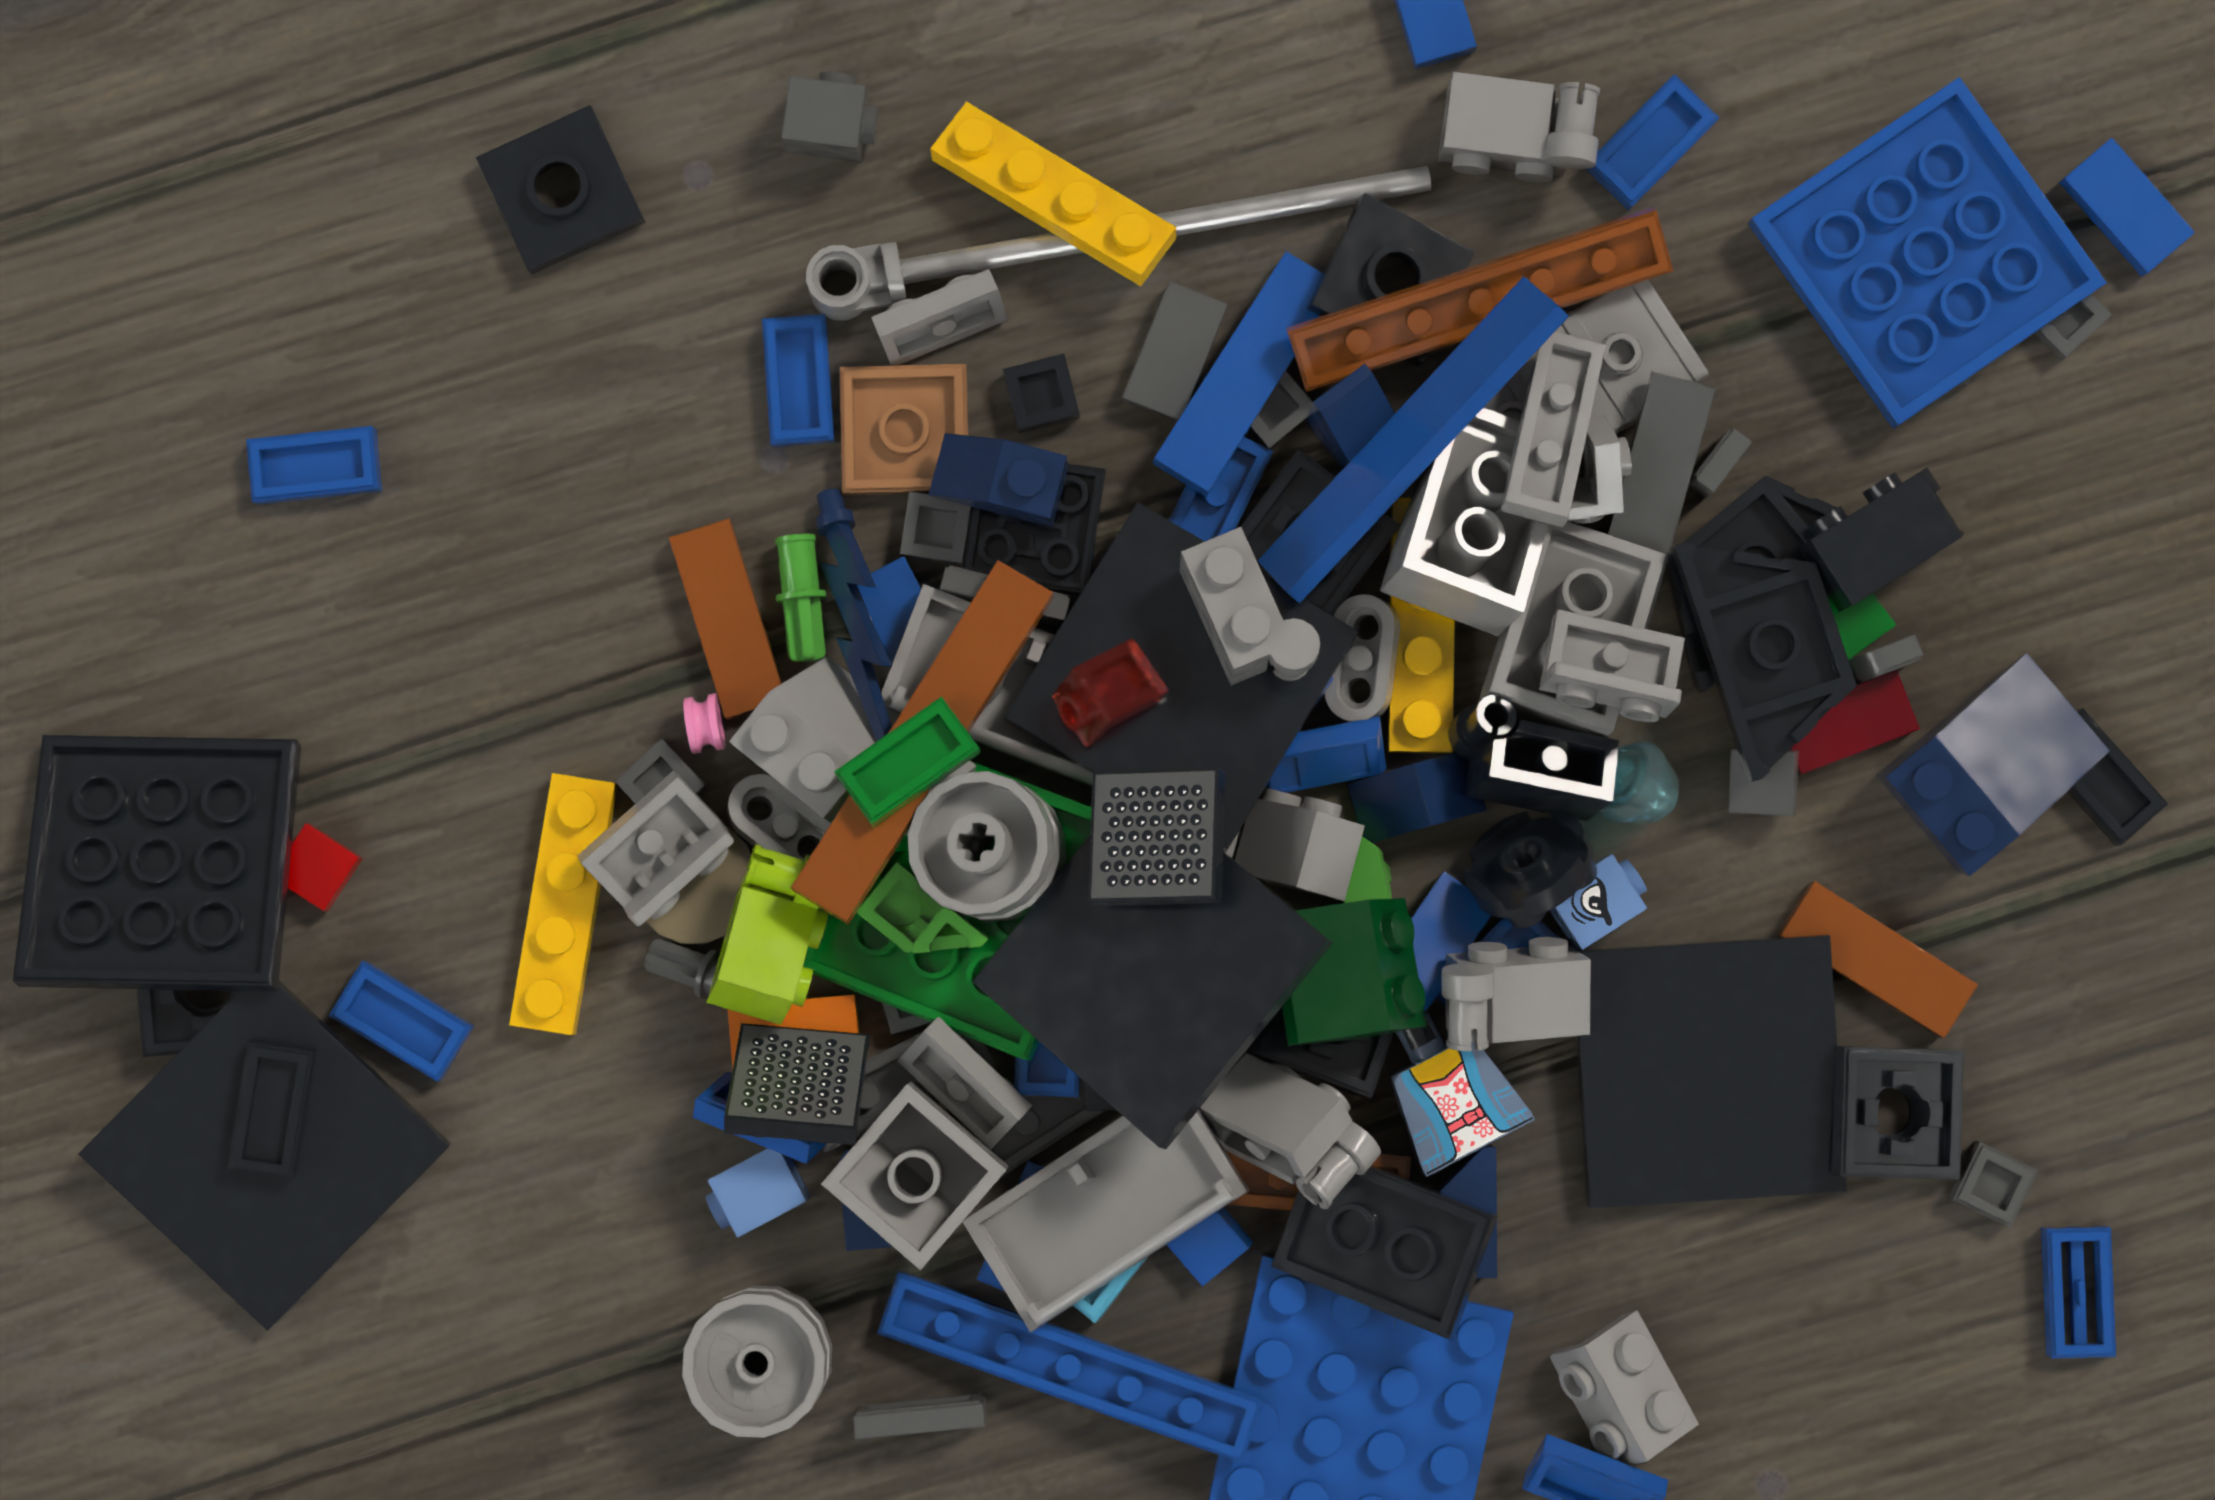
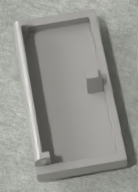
(1638, 340)
(925, 635)
(1100, 1213)

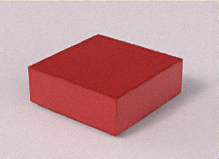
(320, 867)

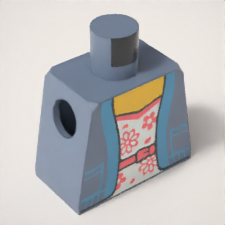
(1451, 1099)

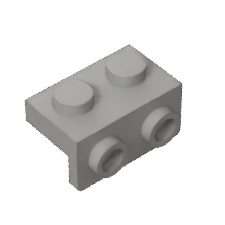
(1612, 666)
(657, 849)
(1624, 1391)

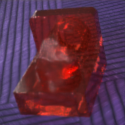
(1107, 691)

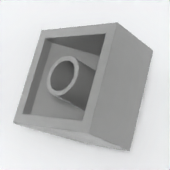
(809, 732)
(915, 1175)

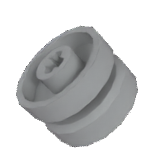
(950, 837)
(749, 1400)

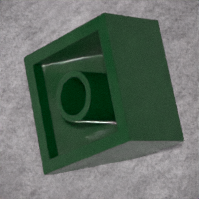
(1363, 980)

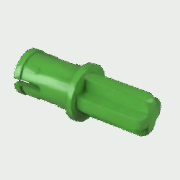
(801, 597)

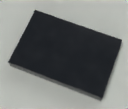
(1390, 1248)

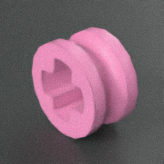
(704, 723)

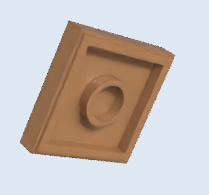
(897, 424)

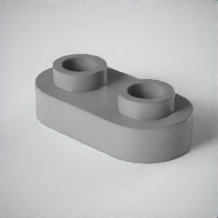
(1366, 660)
(789, 821)

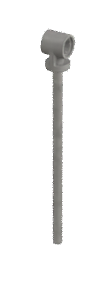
(883, 274)

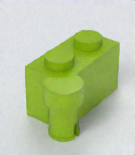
(767, 941)

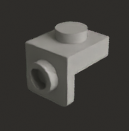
(1604, 464)

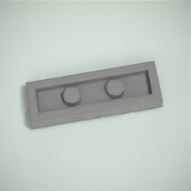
(1553, 429)

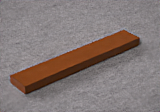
(1454, 304)
(966, 677)

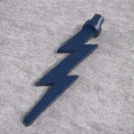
(865, 646)

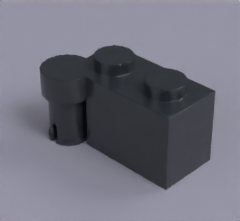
(1881, 540)
(1533, 762)

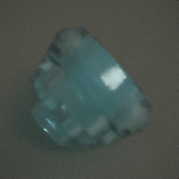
(1644, 785)

